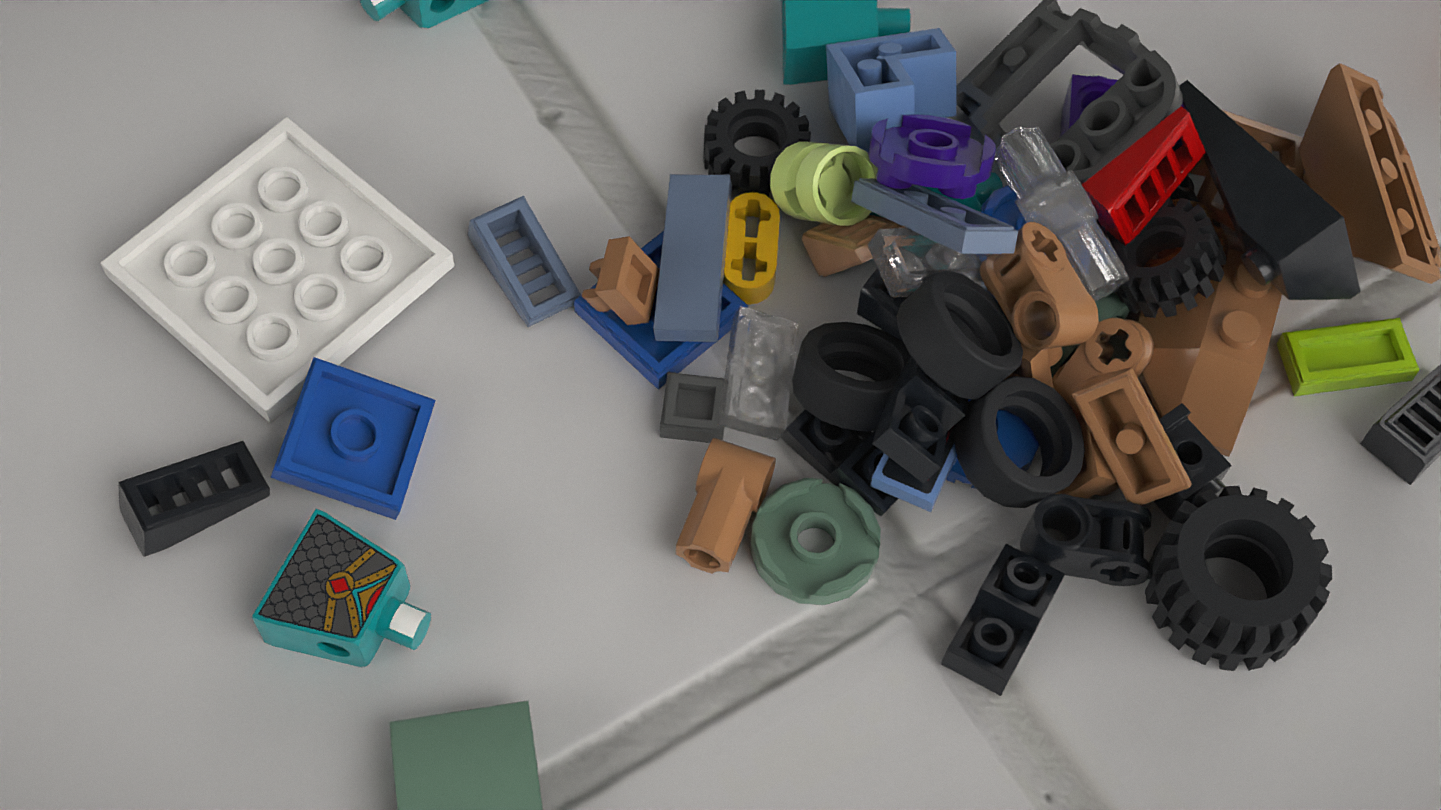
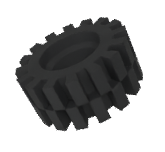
(750, 119)
(1181, 276)

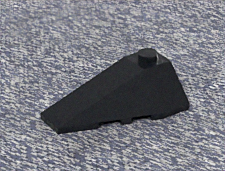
(1281, 222)

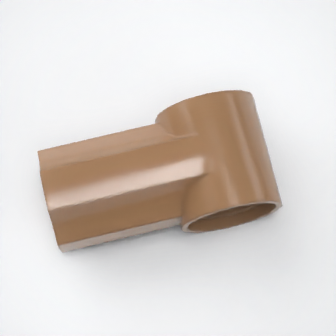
(728, 491)

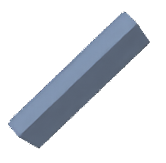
(936, 217)
(693, 258)

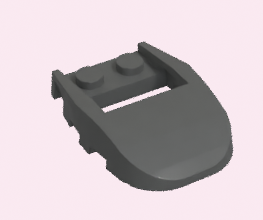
(1108, 124)

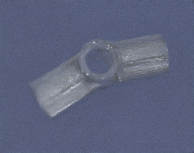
(1061, 204)

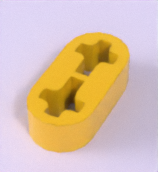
(762, 248)

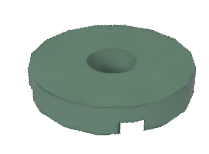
(810, 575)

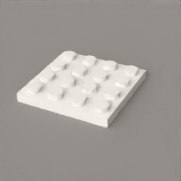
(278, 266)

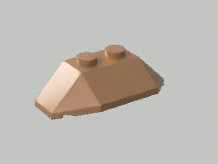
(1366, 174)
(1213, 351)

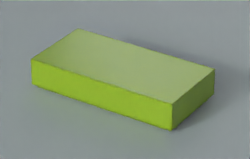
(1347, 356)

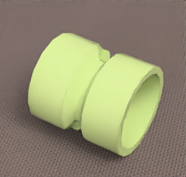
(818, 181)

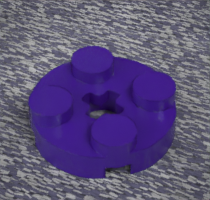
(931, 154)

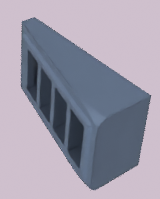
(518, 216)

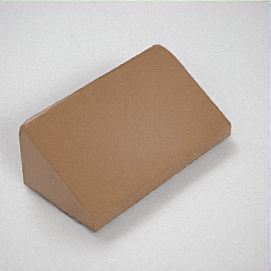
(1130, 436)

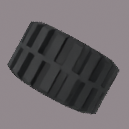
(1264, 540)

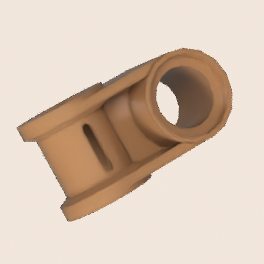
(1039, 290)
(1095, 354)

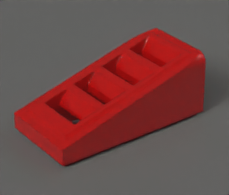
(1136, 183)

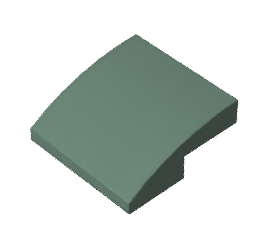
(467, 760)

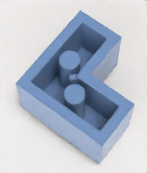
(888, 80)

